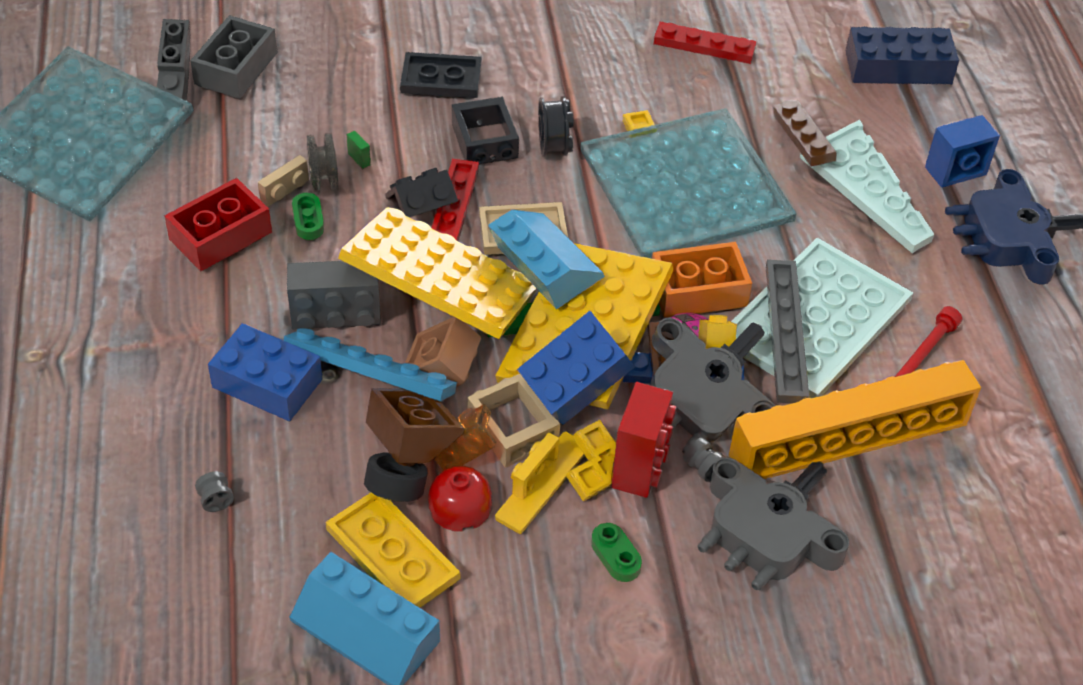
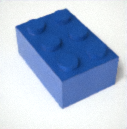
(575, 368)
(265, 372)

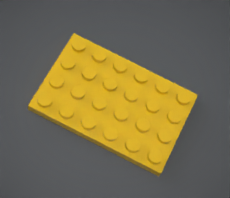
(440, 271)
(619, 301)

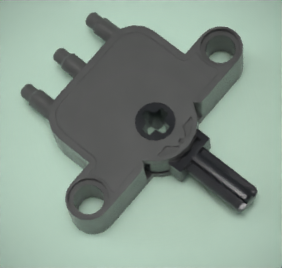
(706, 404)
(770, 523)

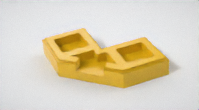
(596, 473)

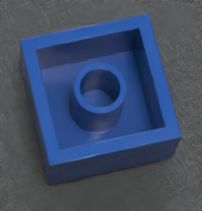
(961, 151)

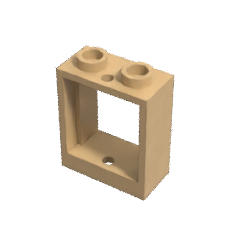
(518, 445)

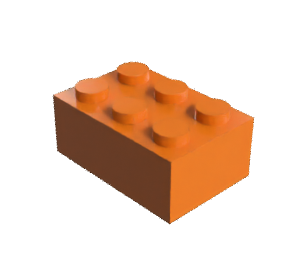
(705, 279)

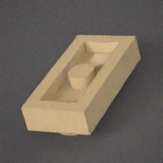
(283, 180)

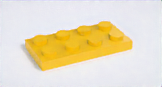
(392, 549)

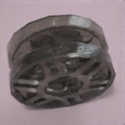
(322, 162)

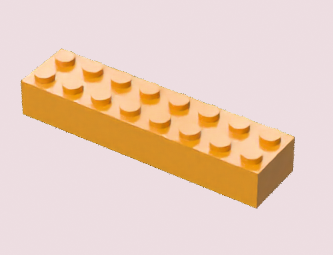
(855, 420)

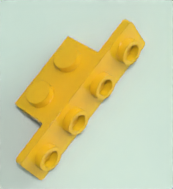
(538, 479)

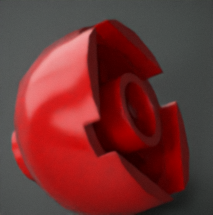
(460, 498)

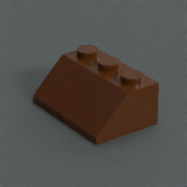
(411, 424)

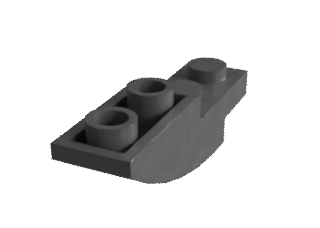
(174, 57)

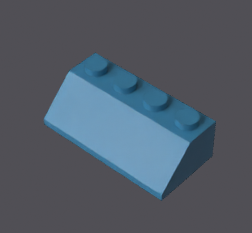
(544, 255)
(365, 621)

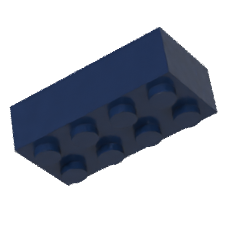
(901, 55)

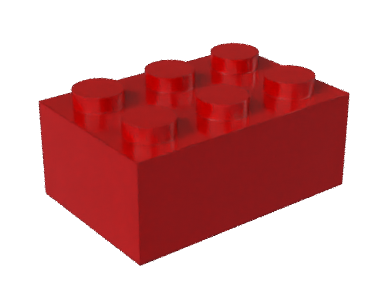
(218, 224)
(643, 440)

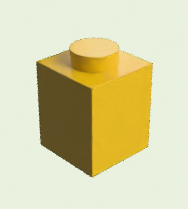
(717, 331)

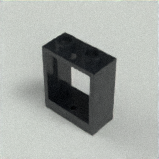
(480, 114)

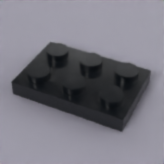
(441, 75)

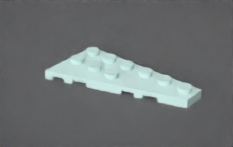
(873, 186)

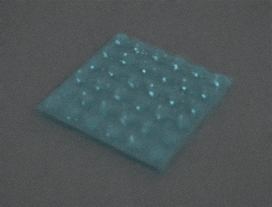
(84, 131)
(686, 183)

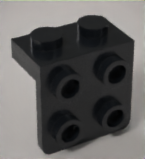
(424, 193)

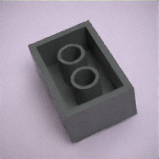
(234, 56)
(331, 295)

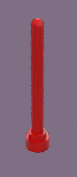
(946, 321)

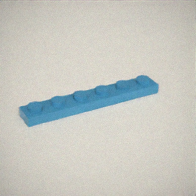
(375, 366)

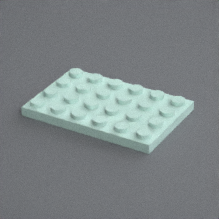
(840, 313)

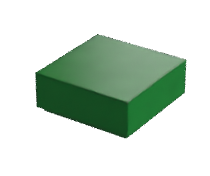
(358, 149)

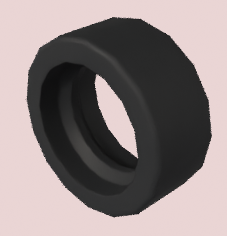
(394, 481)

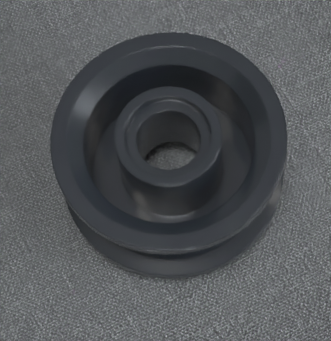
(554, 126)

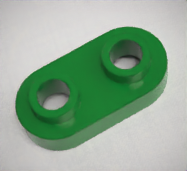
(308, 216)
(614, 549)

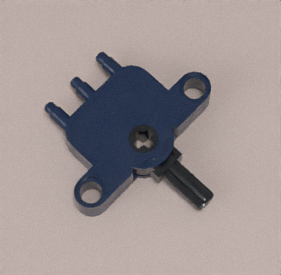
(1012, 228)

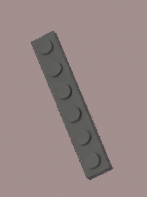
(786, 331)

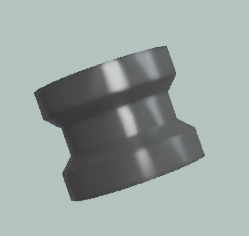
(214, 491)

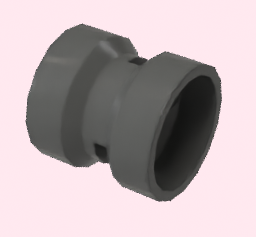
(702, 457)

